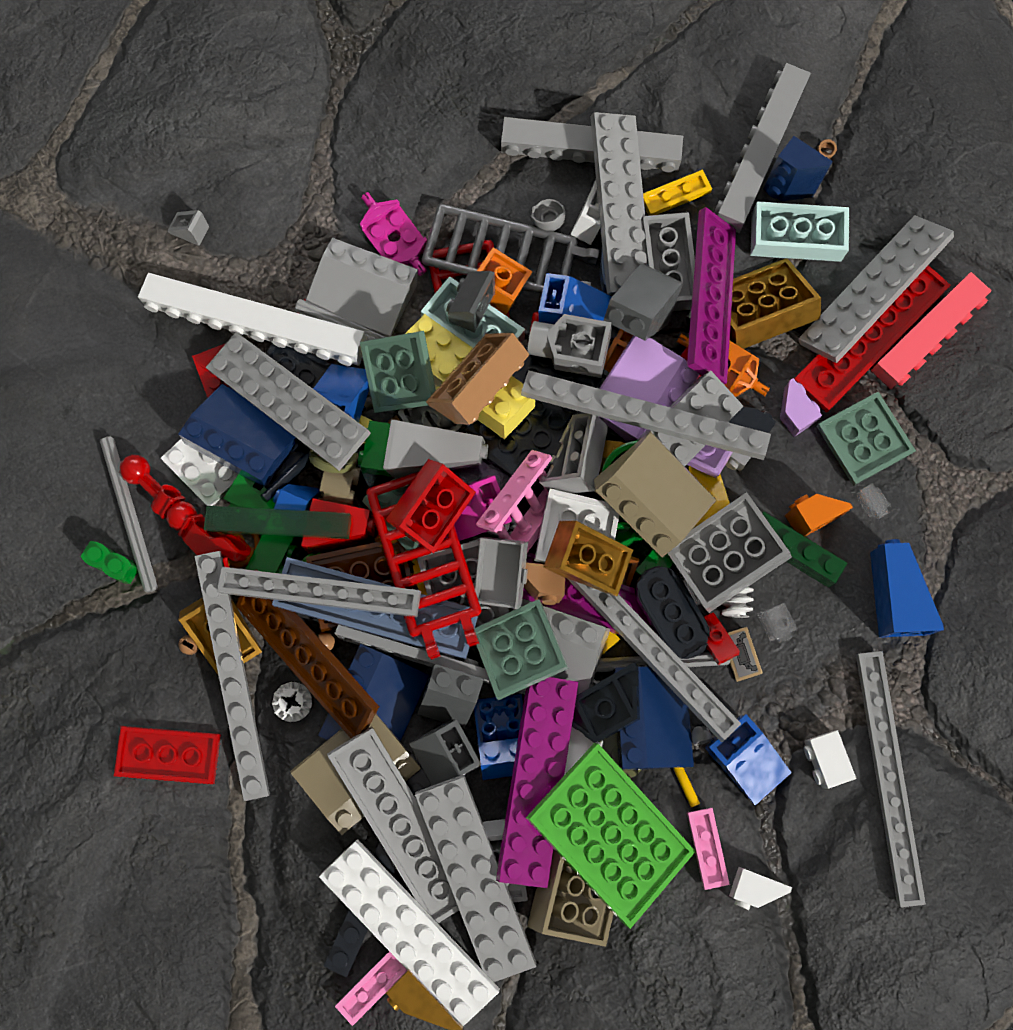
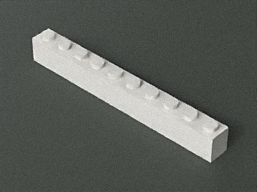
(252, 319)

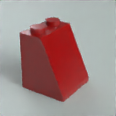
(361, 528)

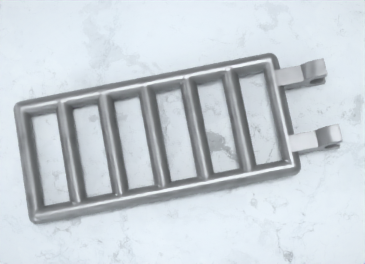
(573, 252)

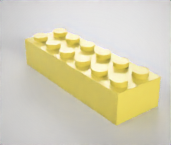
(446, 354)

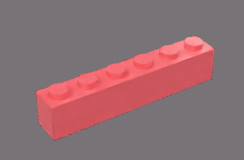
(928, 333)

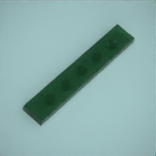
(277, 522)

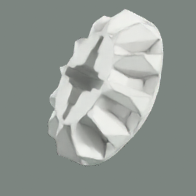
(303, 698)

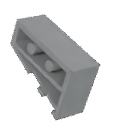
(579, 455)

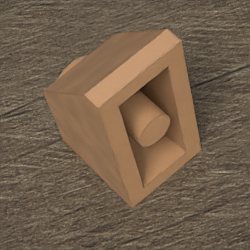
(544, 584)

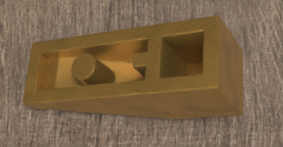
(415, 1000)

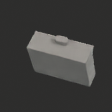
(501, 572)

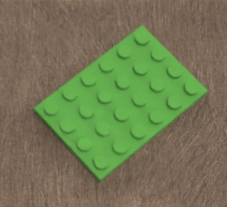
(611, 835)

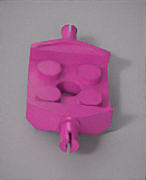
(389, 218)

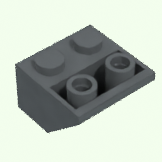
(445, 752)

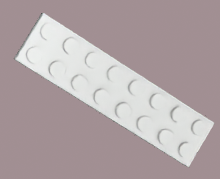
(409, 932)

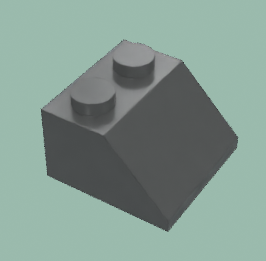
(472, 299)

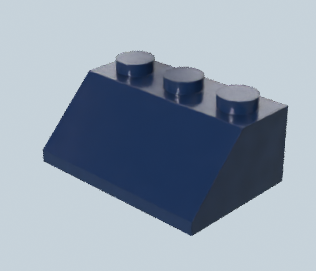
(797, 172)

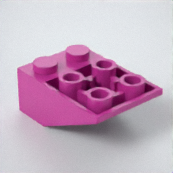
(486, 492)

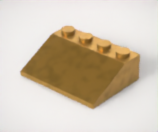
(771, 303)

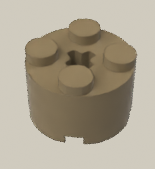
(338, 486)

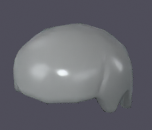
(548, 215)

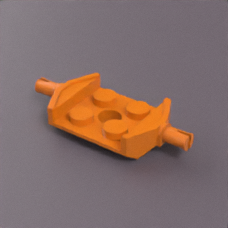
(742, 369)

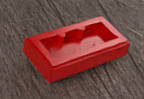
(719, 642)

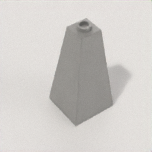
(413, 444)

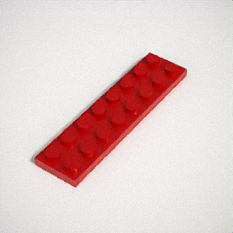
(830, 381)

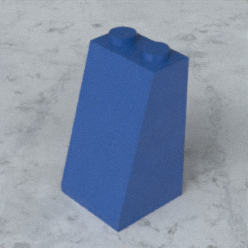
(901, 593)

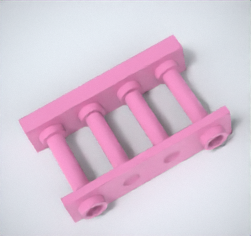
(506, 502)

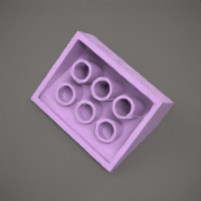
(648, 374)

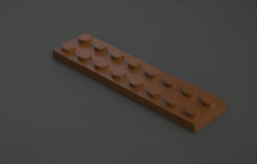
(312, 664)

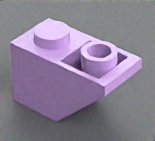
(797, 409)

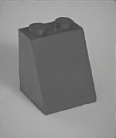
(644, 302)
(450, 695)

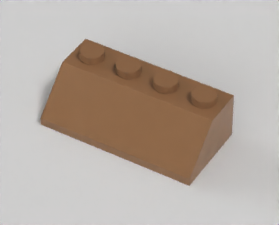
(479, 377)

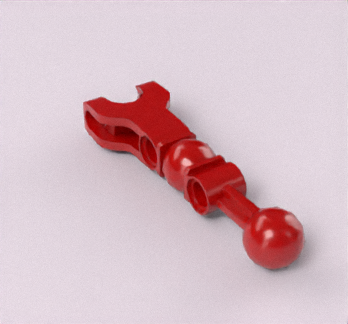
(181, 514)

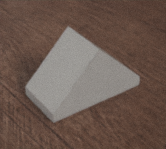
(189, 226)

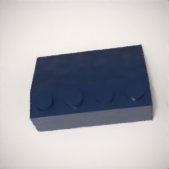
(238, 436)
(391, 685)
(662, 733)

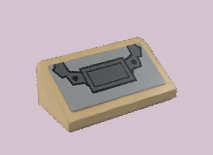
(746, 663)

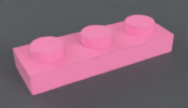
(708, 848)
(370, 988)

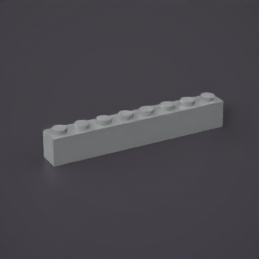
(576, 143)
(763, 146)

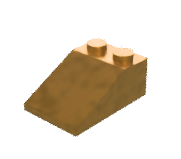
(588, 557)
(196, 624)

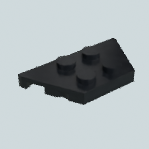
(608, 705)

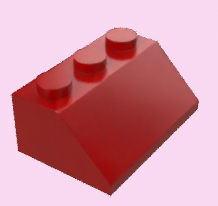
(431, 505)

